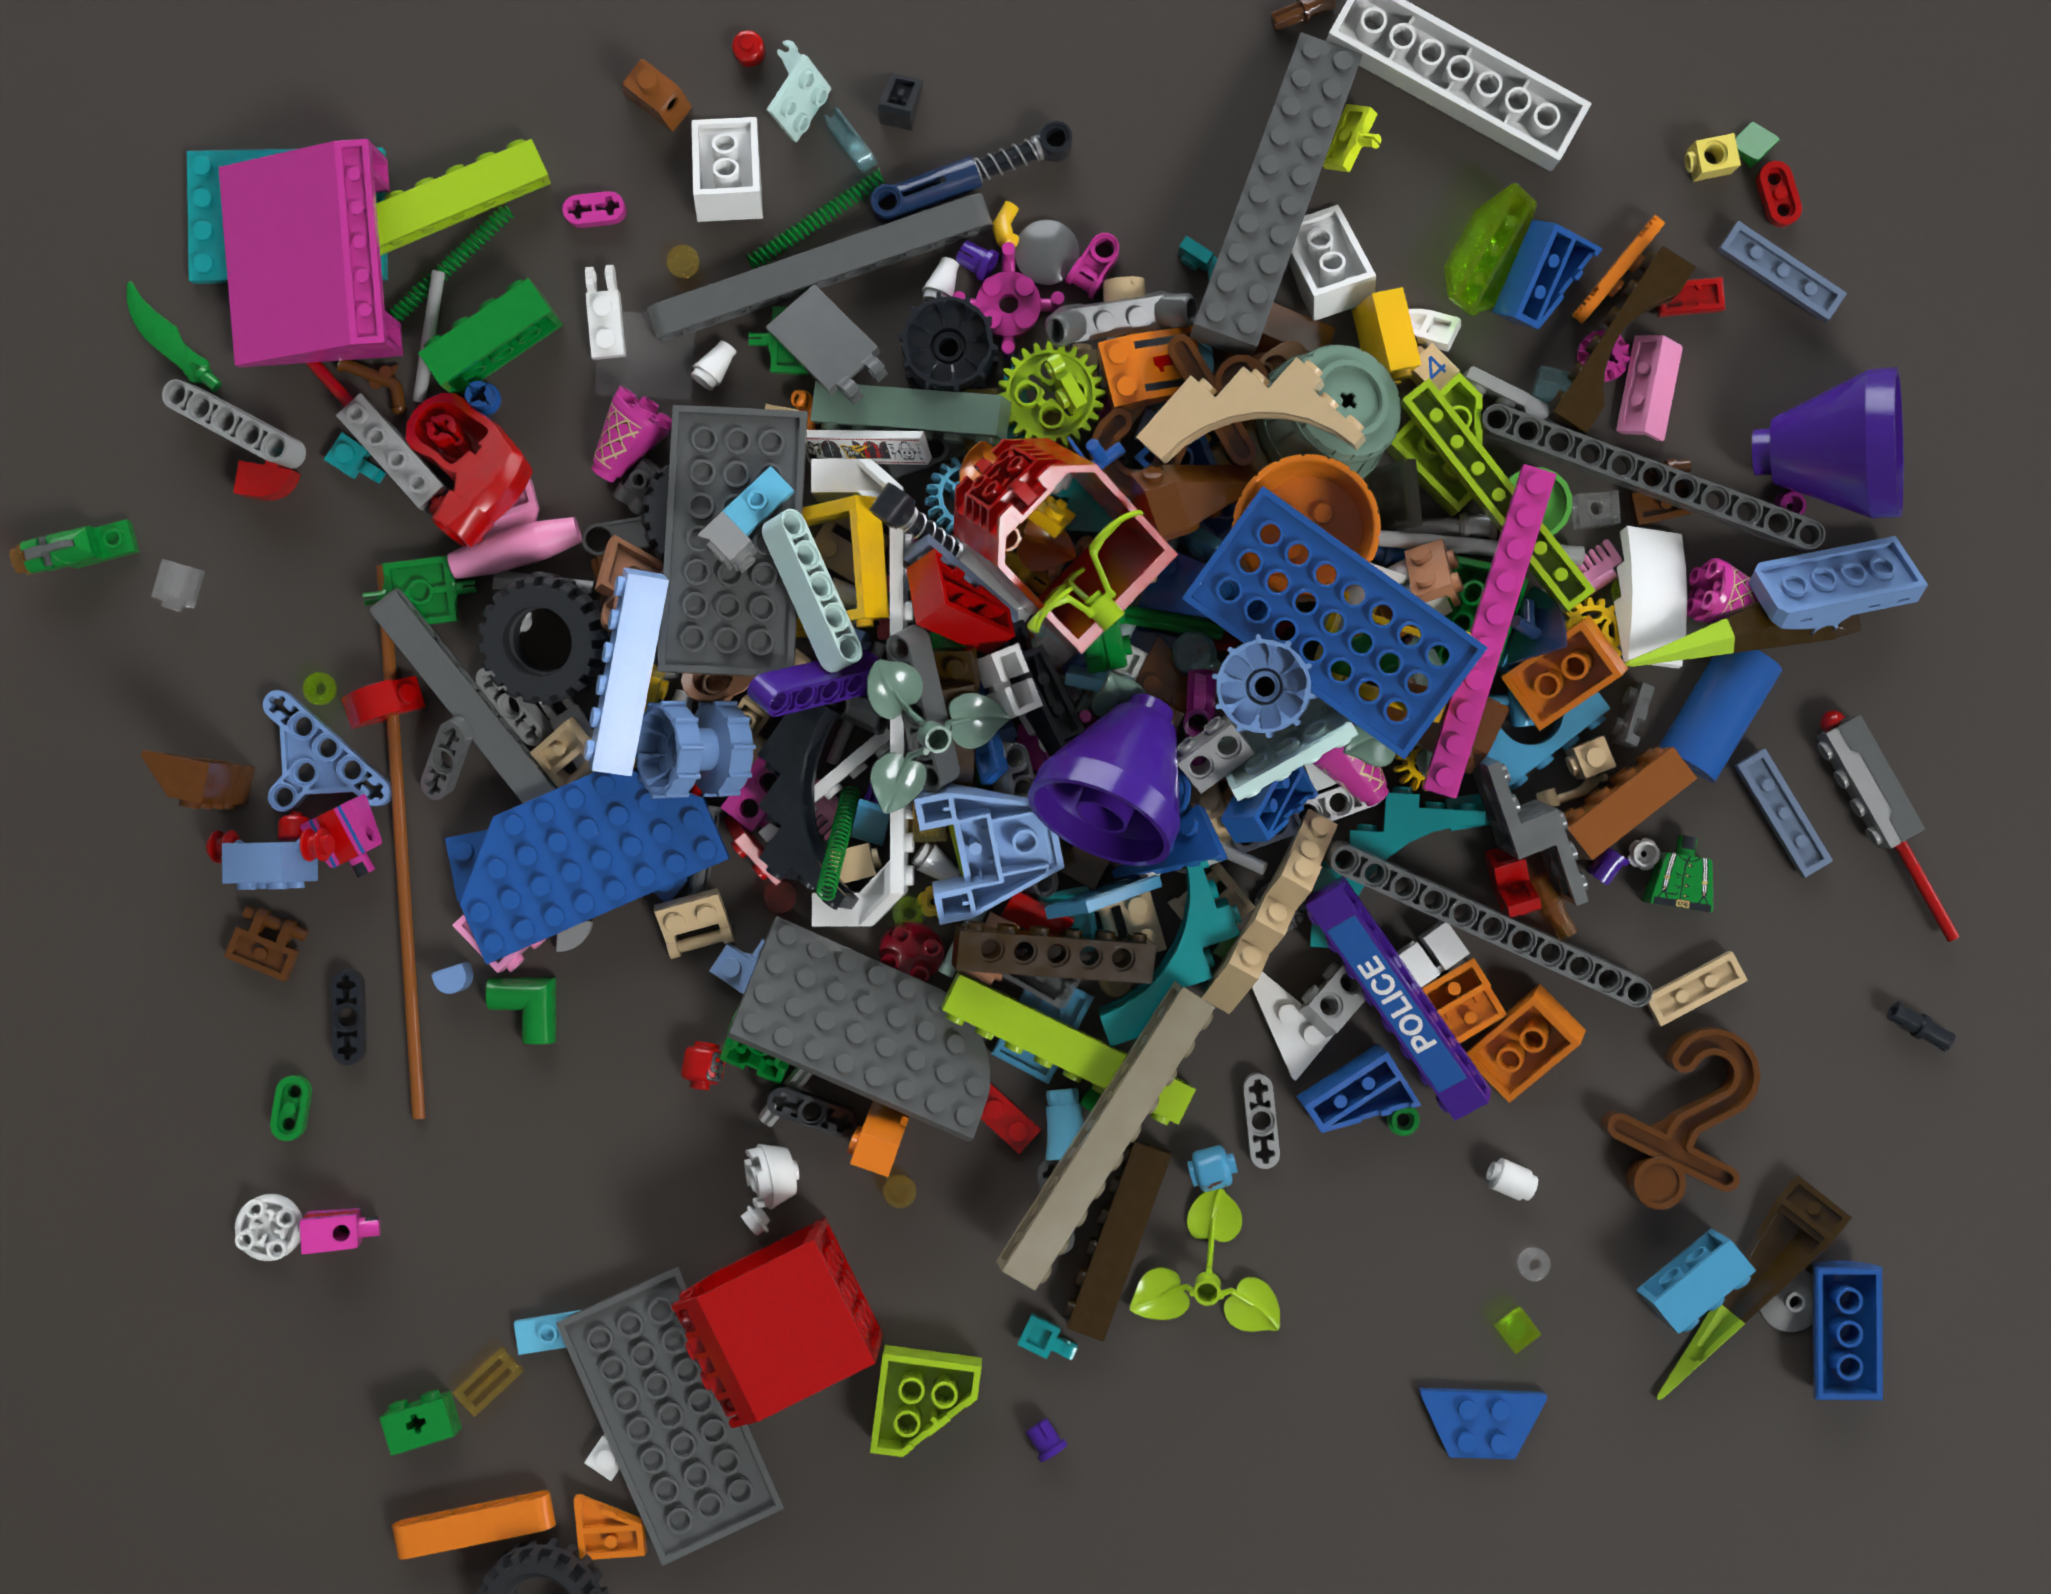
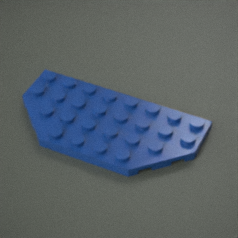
(581, 857)

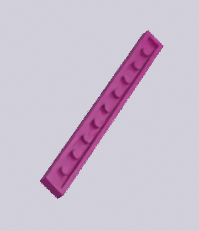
(1491, 629)

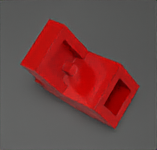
(265, 481)
(382, 700)
(1511, 883)

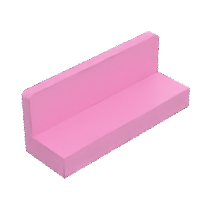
(1649, 386)

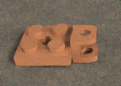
(616, 557)

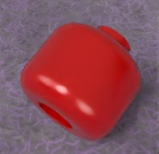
(748, 48)
(289, 827)

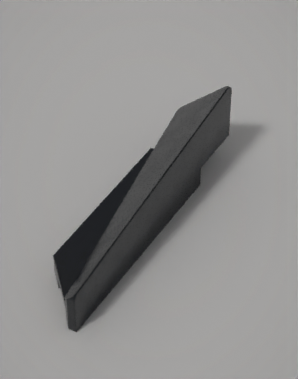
(1057, 720)

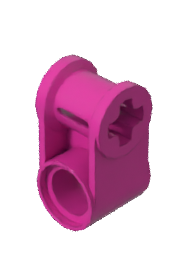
(1092, 269)

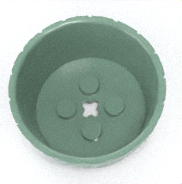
(1376, 408)

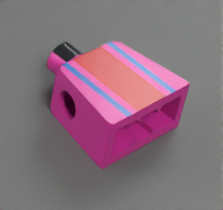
(353, 834)
(322, 1233)

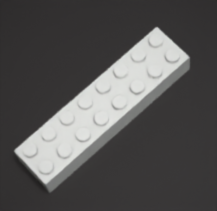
(1461, 77)

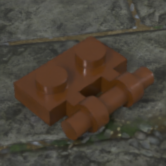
(1649, 510)
(263, 953)

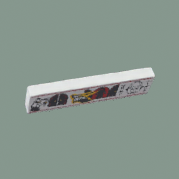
(880, 446)

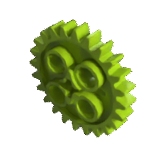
(1030, 415)

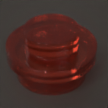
(780, 897)

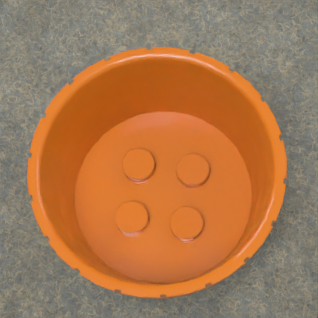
(1327, 496)

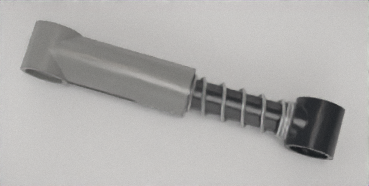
(898, 511)

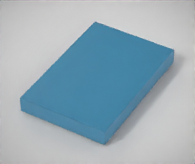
(1102, 896)
(1071, 1015)

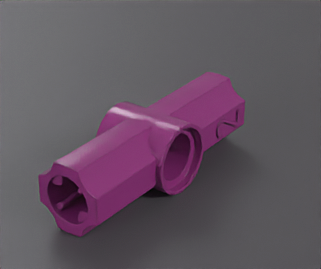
(1200, 700)

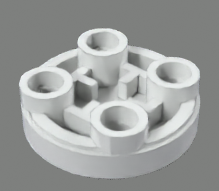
(268, 1227)

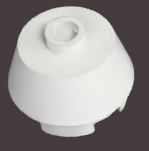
(771, 1175)

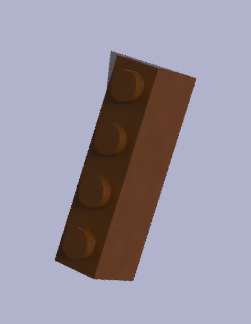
(200, 780)

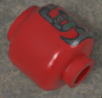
(702, 1065)

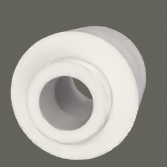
(1512, 1179)

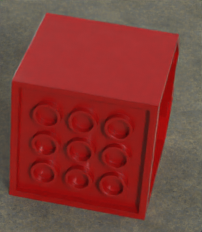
(1013, 489)
(779, 1325)

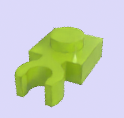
(1067, 390)

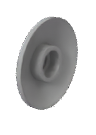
(1787, 1318)

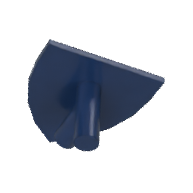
(1536, 627)

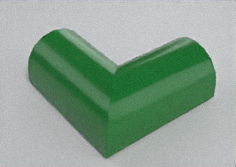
(534, 997)

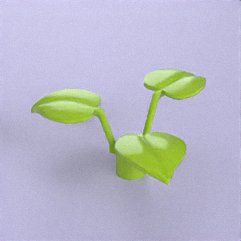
(1098, 606)
(1248, 1307)

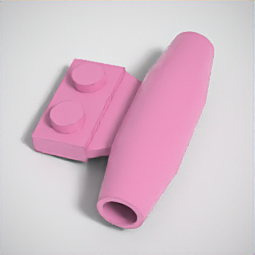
(516, 540)

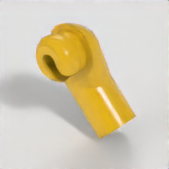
(1002, 225)

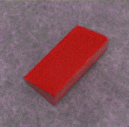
(1029, 910)

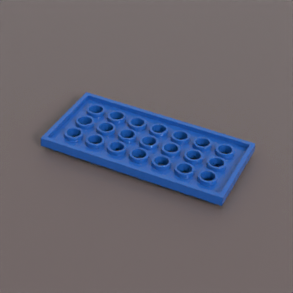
(1378, 589)

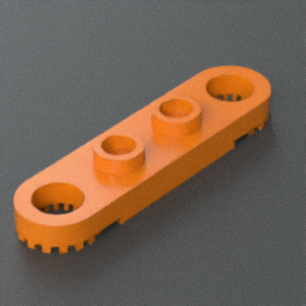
(1628, 260)

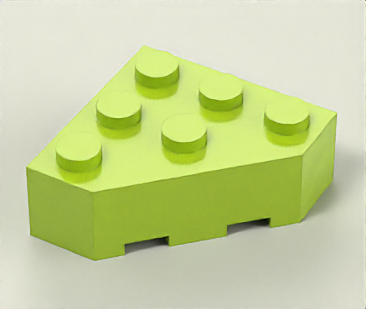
(1432, 470)
(920, 1395)

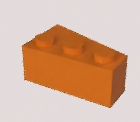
(878, 1140)

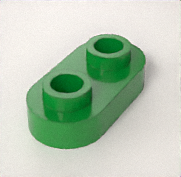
(290, 1106)

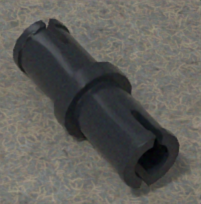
(1921, 1026)

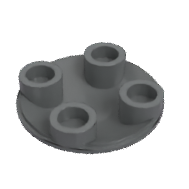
(1046, 252)

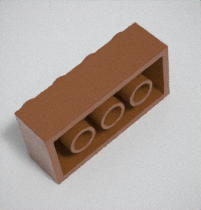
(1626, 800)

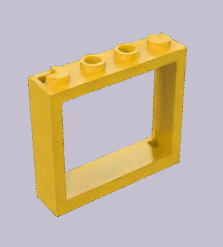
(867, 556)

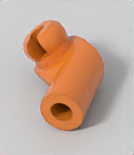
(803, 402)

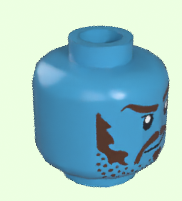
(1212, 1168)

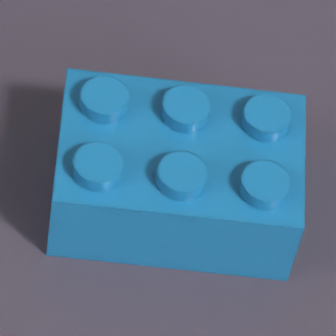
(1696, 1281)

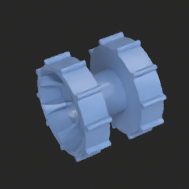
(1238, 686)
(699, 749)

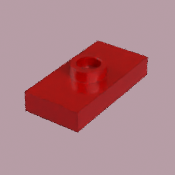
(1696, 297)

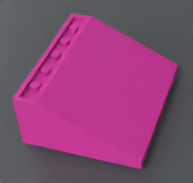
(307, 256)

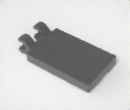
(827, 343)

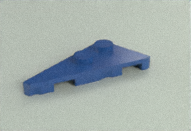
(1194, 844)

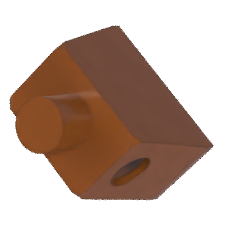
(653, 93)

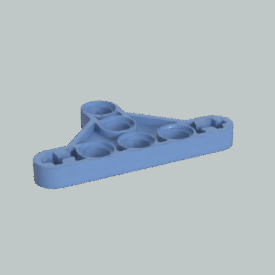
(300, 749)

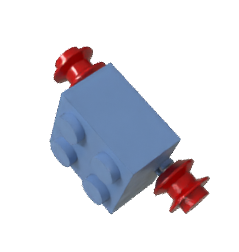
(272, 863)

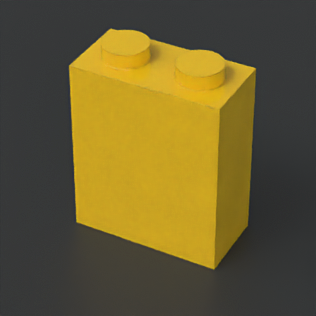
(1387, 332)

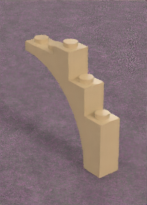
(1246, 397)
(1273, 913)

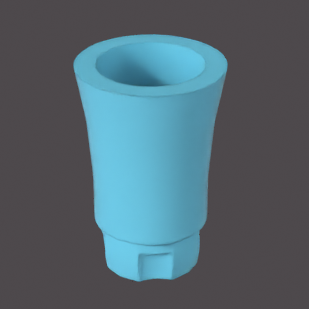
(1063, 1120)

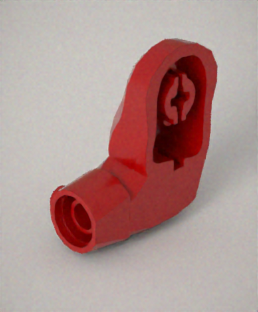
(477, 457)

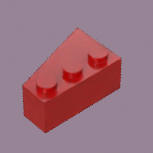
(955, 607)

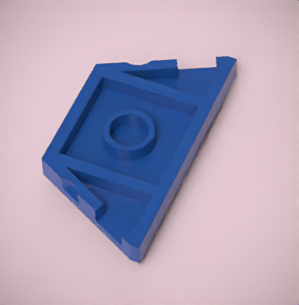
(1482, 1421)

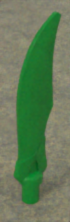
(167, 340)

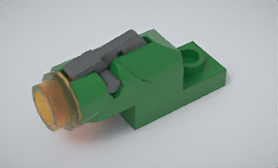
(75, 548)

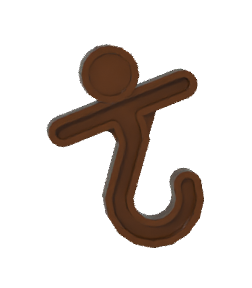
(1187, 362)
(1669, 1144)

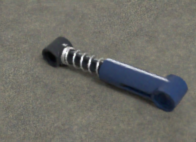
(967, 174)

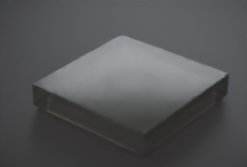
(1396, 494)

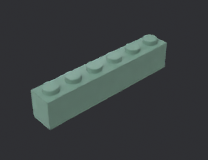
(935, 412)

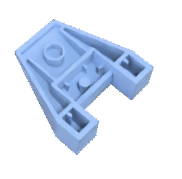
(998, 844)

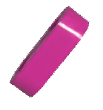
(594, 217)

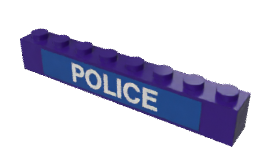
(1398, 998)

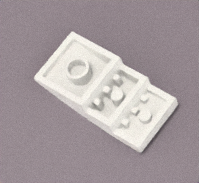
(1652, 592)

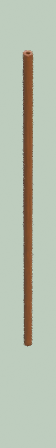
(403, 882)

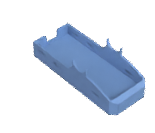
(1836, 583)

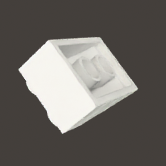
(726, 169)
(1330, 264)

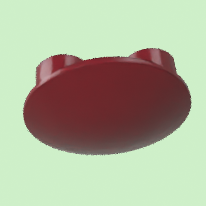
(912, 949)

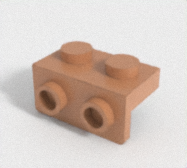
(1433, 572)

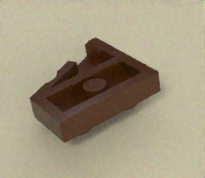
(1161, 676)

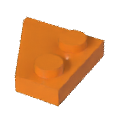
(607, 1531)

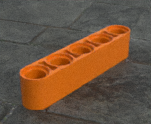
(473, 1524)

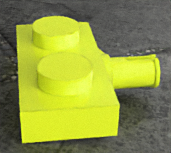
(1350, 136)

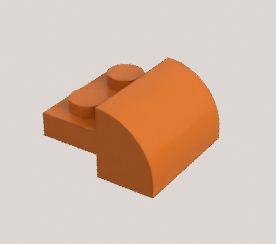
(1465, 1000)

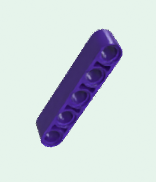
(809, 686)

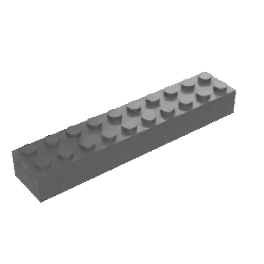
(1275, 196)

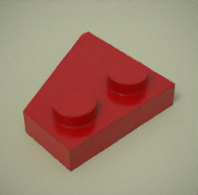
(748, 844)

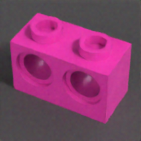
(753, 789)

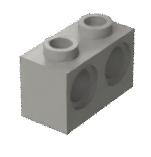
(1219, 759)
(1341, 1002)

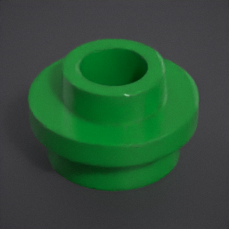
(1406, 1129)

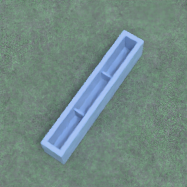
(627, 671)

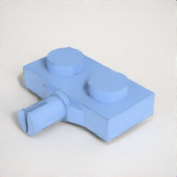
(736, 966)

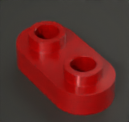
(1782, 194)

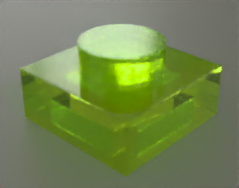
(1517, 1329)

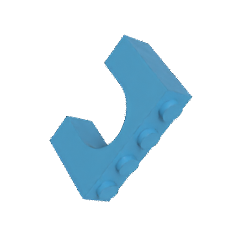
(1523, 758)

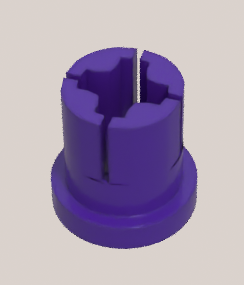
(983, 261)
(1607, 865)
(1045, 1440)

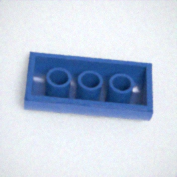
(1721, 710)
(1847, 1331)

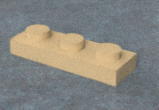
(1696, 988)

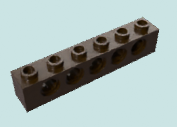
(1135, 967)

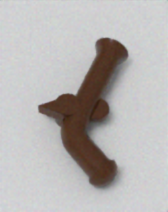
(377, 378)

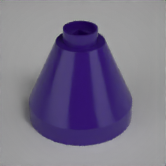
(1841, 446)
(1115, 785)

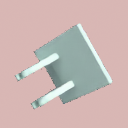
(800, 93)

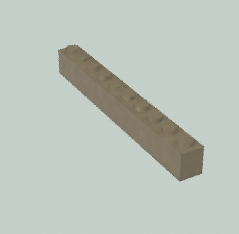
(1105, 1135)

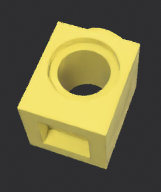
(1724, 150)

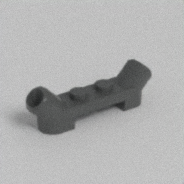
(1120, 317)

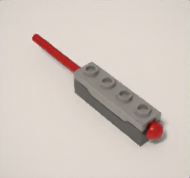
(386, 444)
(1877, 798)

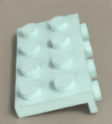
(1289, 748)

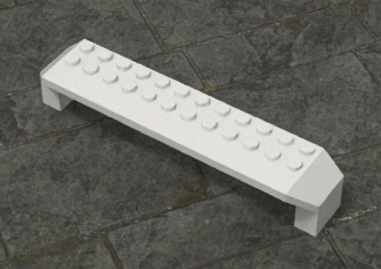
(832, 481)

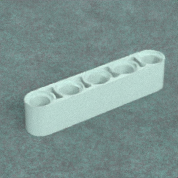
(812, 590)

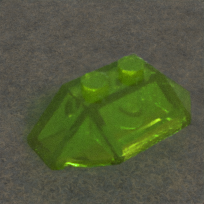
(1488, 250)

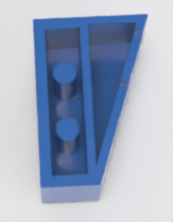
(1542, 273)
(1268, 811)
(1358, 1091)

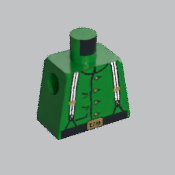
(1682, 878)

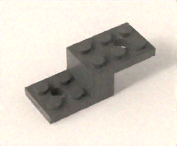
(1529, 830)

